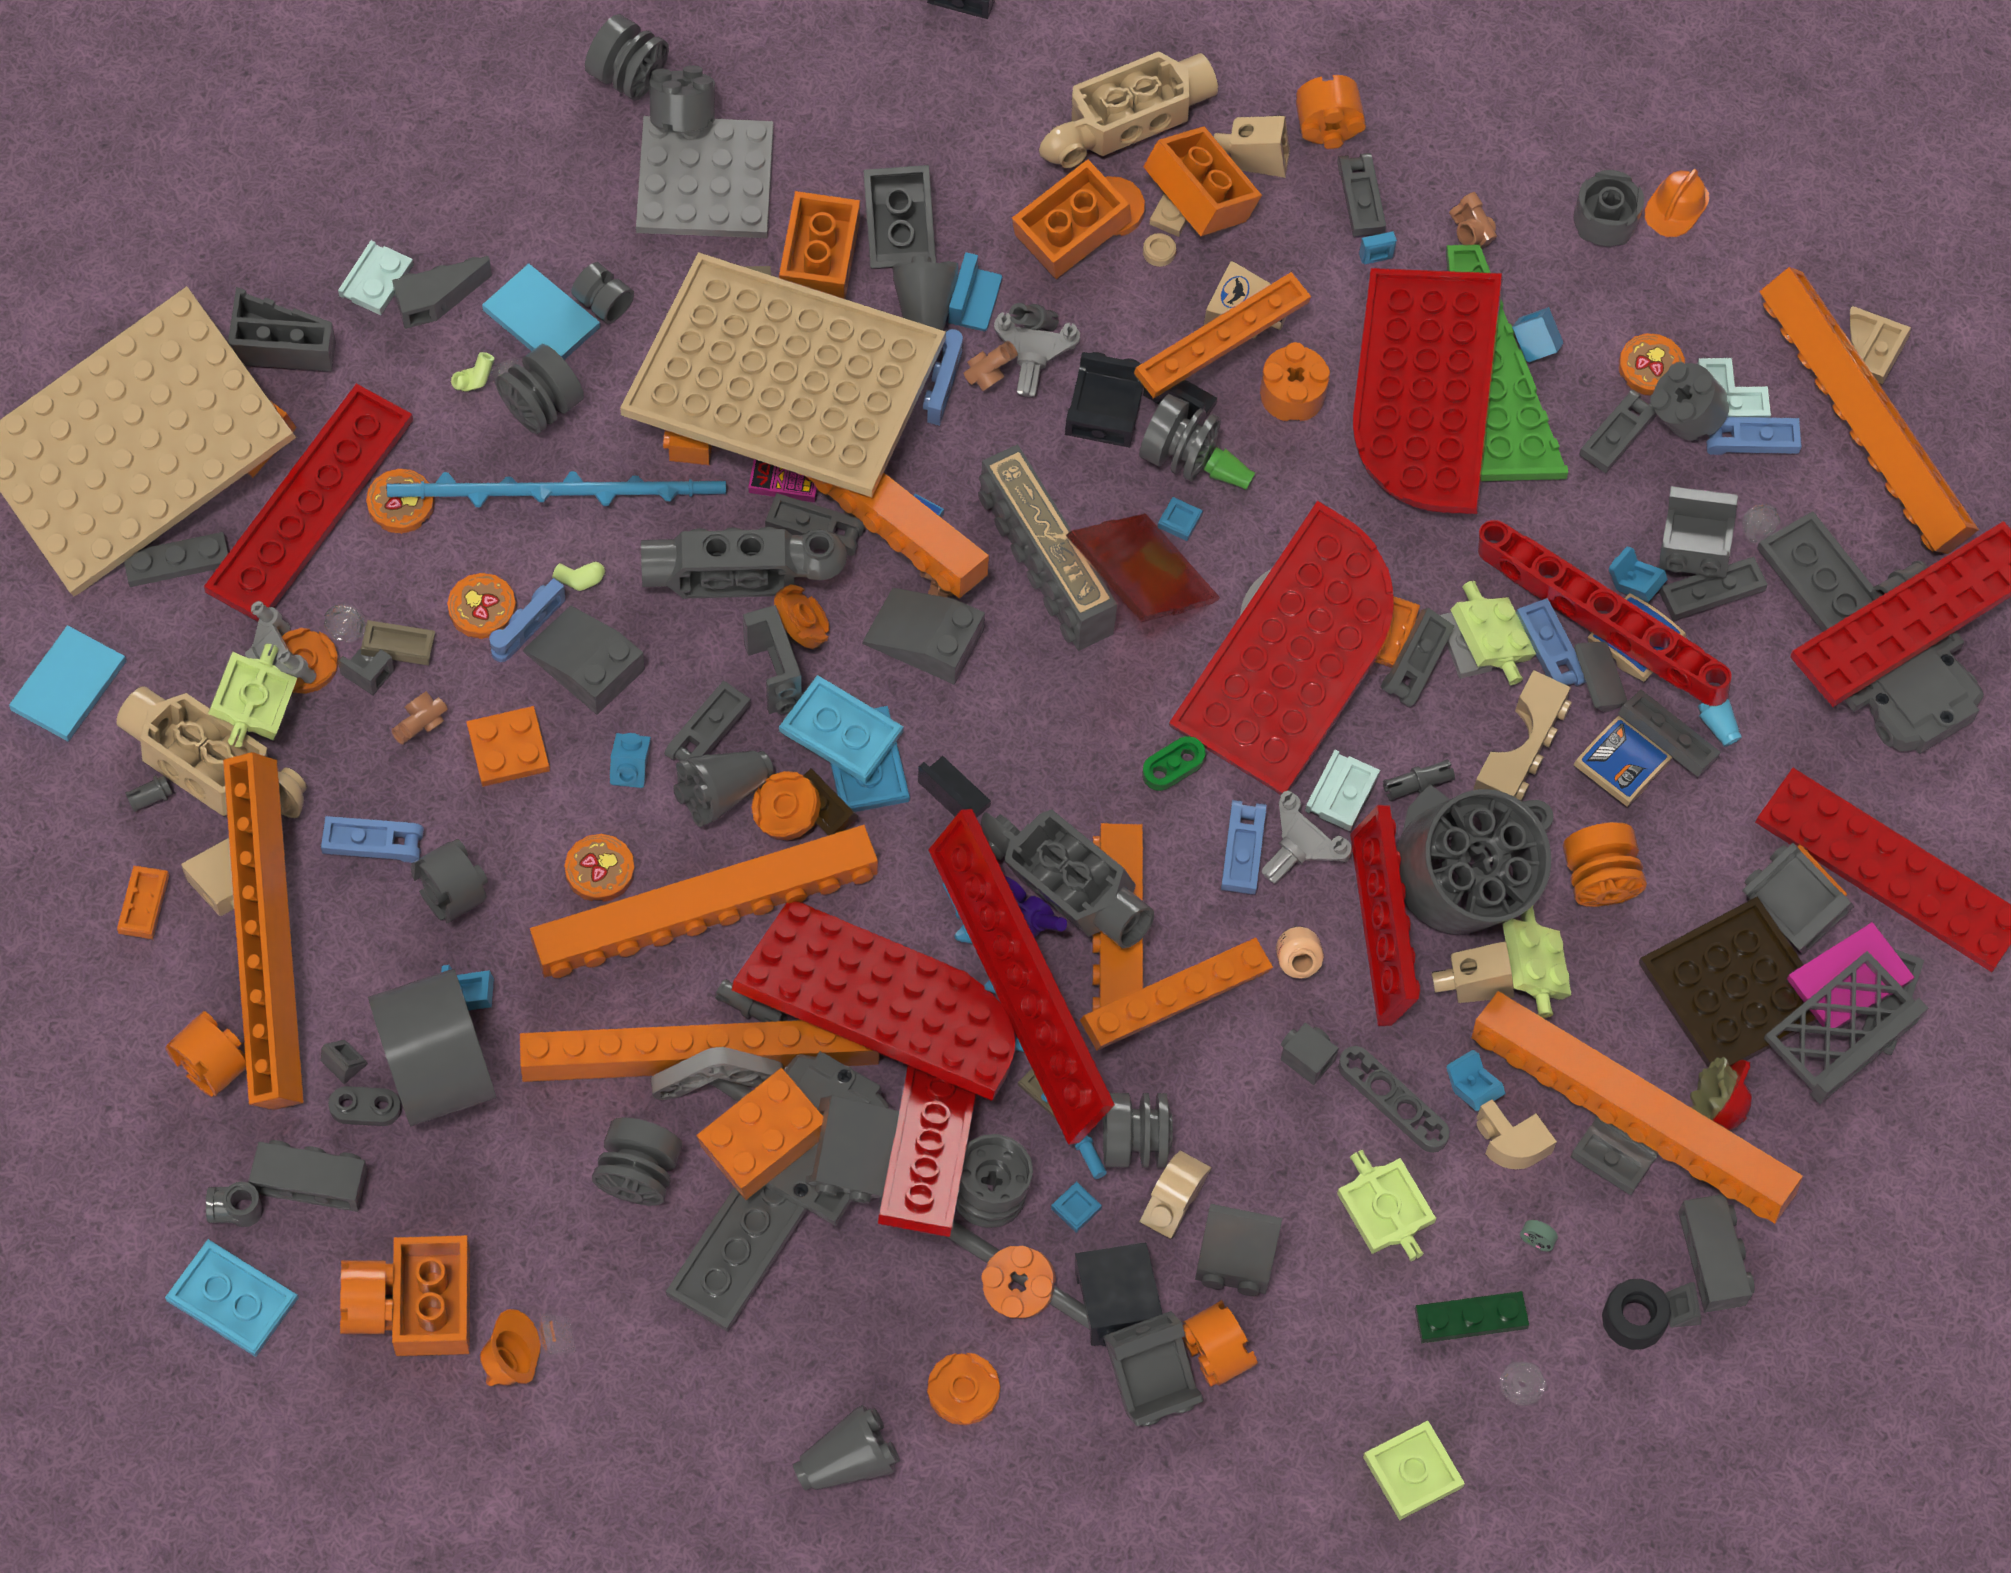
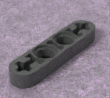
(1398, 1095)

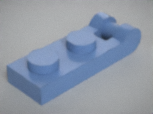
(943, 376)
(1756, 436)
(527, 621)
(1550, 642)
(371, 838)
(1243, 848)

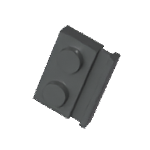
(1614, 1155)

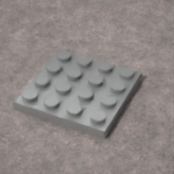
(706, 179)

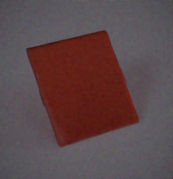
(1143, 567)

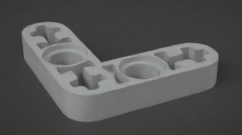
(709, 1066)

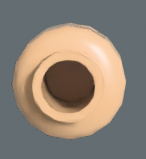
(1299, 952)

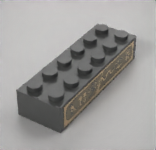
(1039, 541)

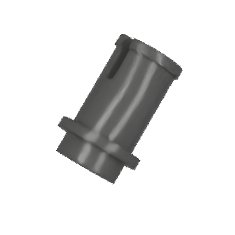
(149, 793)

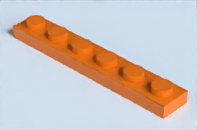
(1222, 335)
(1176, 994)

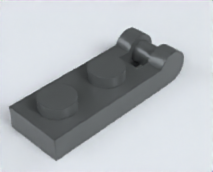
(1362, 195)
(1618, 432)
(800, 517)
(1418, 656)
(709, 723)

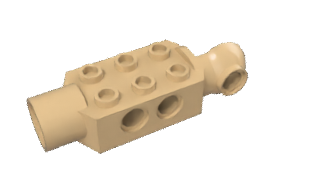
(1129, 106)
(191, 745)

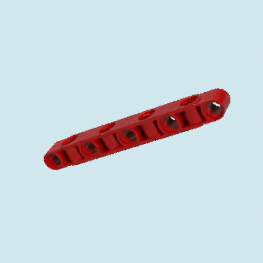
(1623, 626)

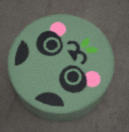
(1539, 1235)

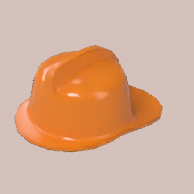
(1677, 203)
(511, 1350)

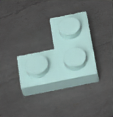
(1741, 400)

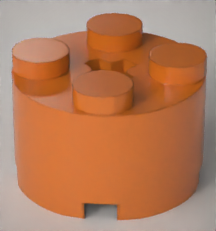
(1330, 111)
(1294, 383)
(207, 1054)
(363, 1297)
(1219, 1343)

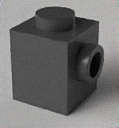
(1308, 1052)

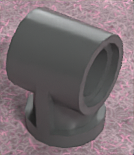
(222, 1202)

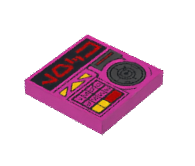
(770, 479)

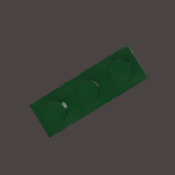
(1471, 1317)

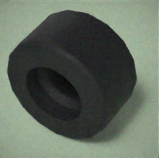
(1629, 1334)

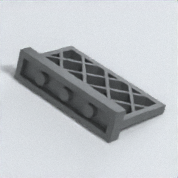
(1866, 1049)

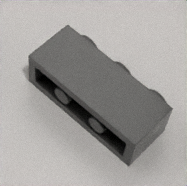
(309, 1175)
(1716, 1253)

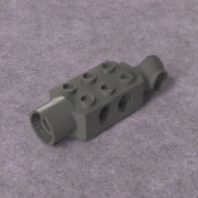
(739, 561)
(1071, 875)

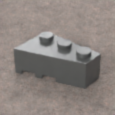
(279, 337)

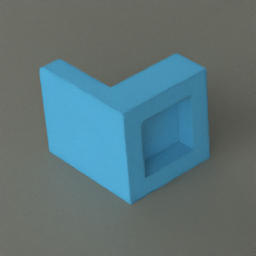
(1537, 334)

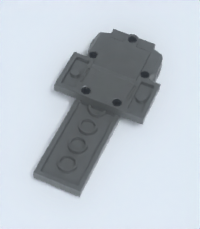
(1914, 702)
(753, 1231)

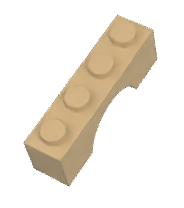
(1539, 707)

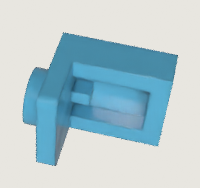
(1635, 576)
(629, 760)
(476, 988)
(1472, 1081)

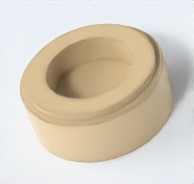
(1159, 249)

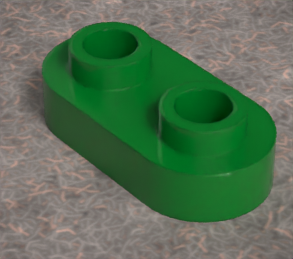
(1171, 763)

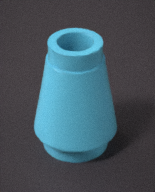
(1721, 722)

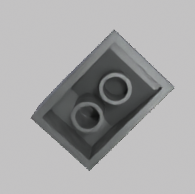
(899, 215)
(927, 632)
(587, 658)
(1238, 1250)

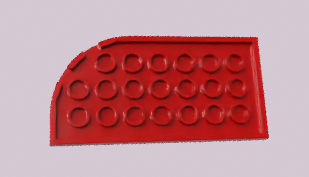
(1427, 384)
(1294, 653)
(881, 997)

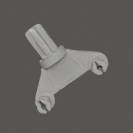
(1034, 349)
(270, 631)
(1302, 841)

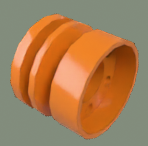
(1604, 864)

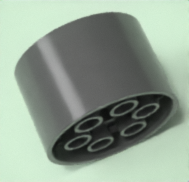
(1513, 839)
(432, 1047)

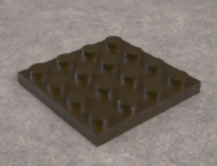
(1729, 983)

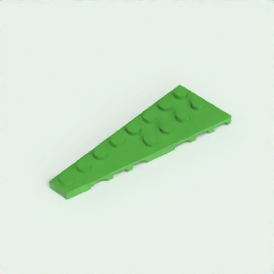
(1518, 430)

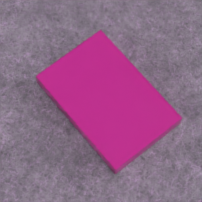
(1824, 968)

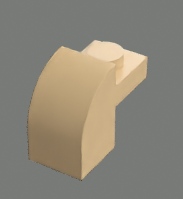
(1517, 1145)
(1174, 1193)

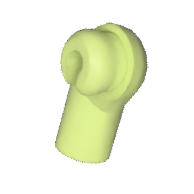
(474, 377)
(580, 578)

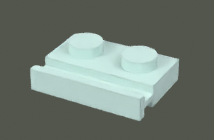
(371, 277)
(1342, 790)

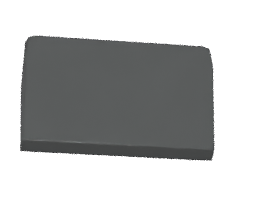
(1601, 675)

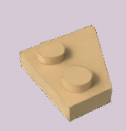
(1877, 340)

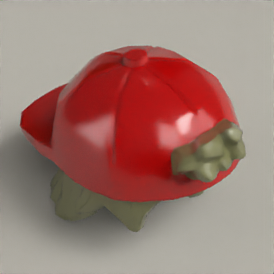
(1723, 1094)

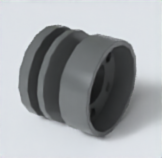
(625, 56)
(539, 388)
(1186, 440)
(1137, 1130)
(637, 1161)
(999, 1163)

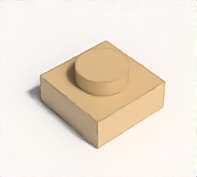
(1168, 217)

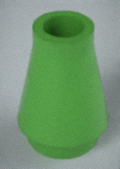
(1228, 468)

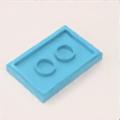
(540, 313)
(67, 683)
(841, 729)
(231, 1297)

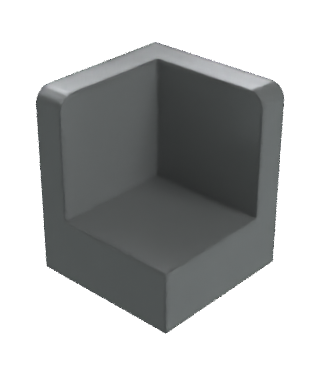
(366, 670)

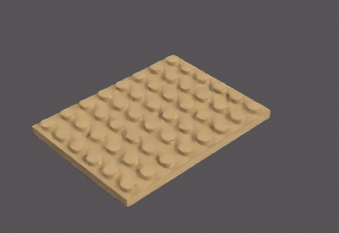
(784, 374)
(134, 441)

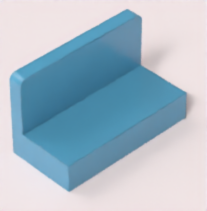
(974, 295)

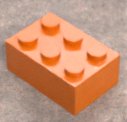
(1202, 181)
(1072, 219)
(821, 242)
(762, 1133)
(431, 1295)

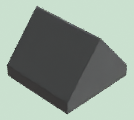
(342, 1060)
(1684, 1306)

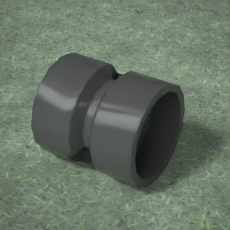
(607, 295)

